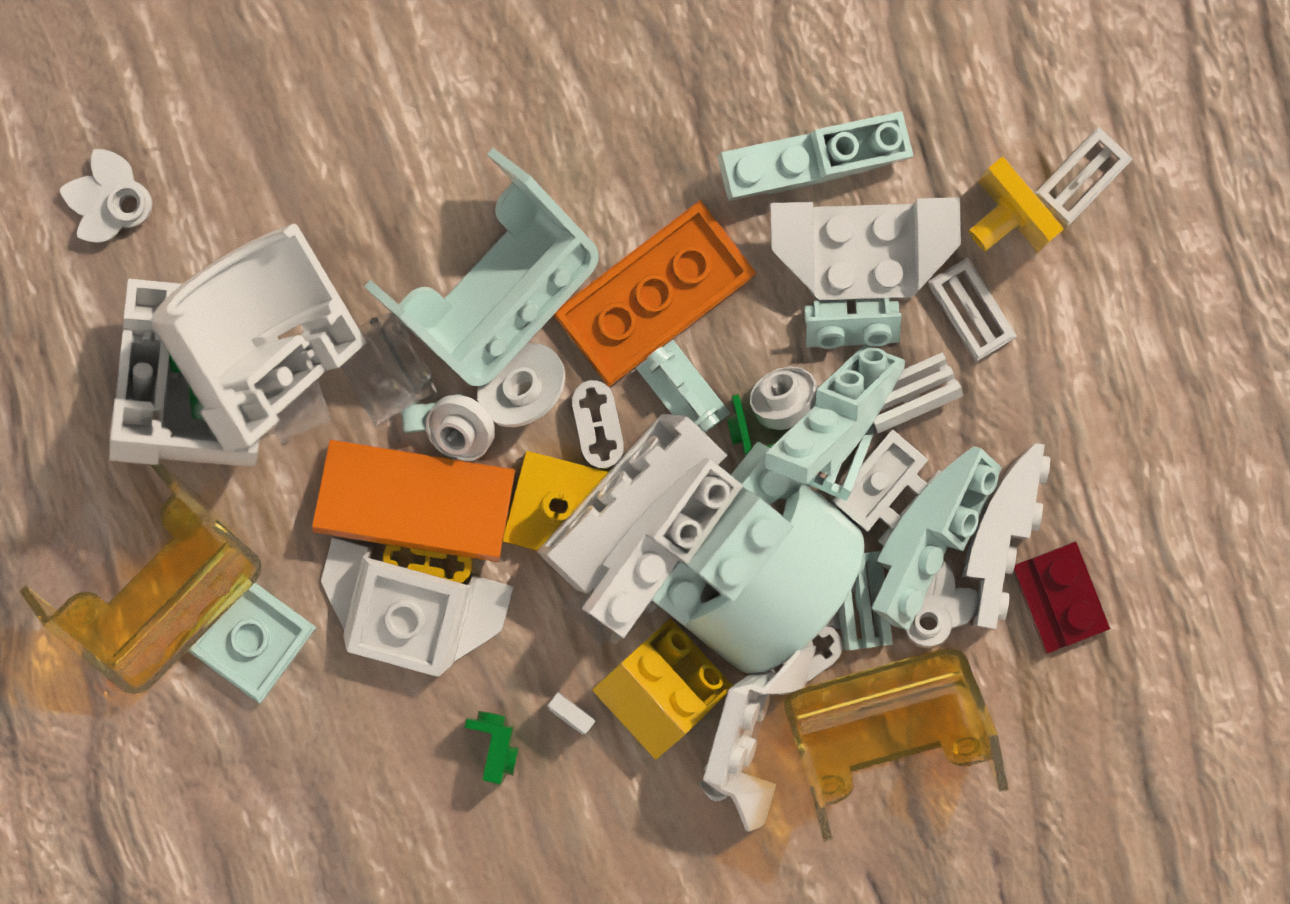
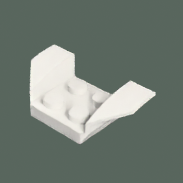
(865, 247)
(407, 613)
(733, 742)

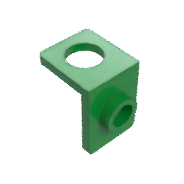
(737, 426)

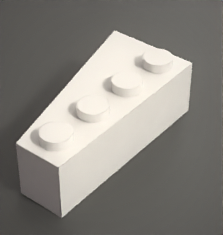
(622, 496)

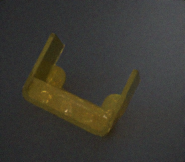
(166, 603)
(886, 717)

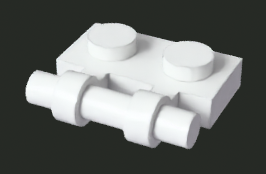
(881, 480)

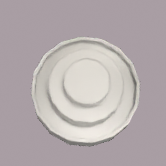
(783, 397)
(460, 428)

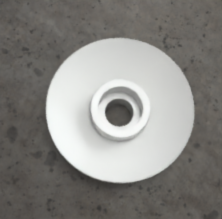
(524, 387)

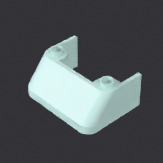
(508, 290)

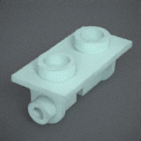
(874, 323)
(682, 387)

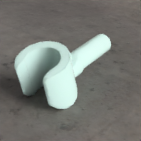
(415, 417)

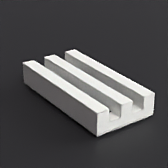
(1055, 205)
(955, 318)
(910, 384)

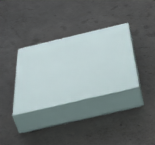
(254, 642)

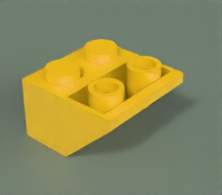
(663, 689)

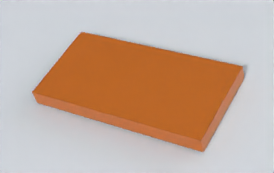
(654, 293)
(414, 500)

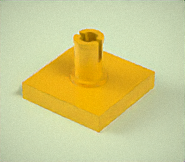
(1015, 208)
(546, 498)

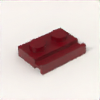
(1060, 597)

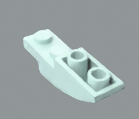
(815, 156)
(840, 418)
(937, 519)

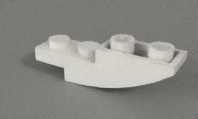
(1007, 514)
(656, 542)

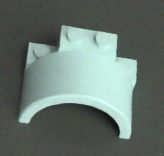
(773, 571)

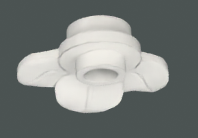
(102, 195)
(946, 606)

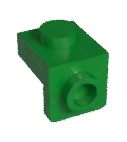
(501, 756)

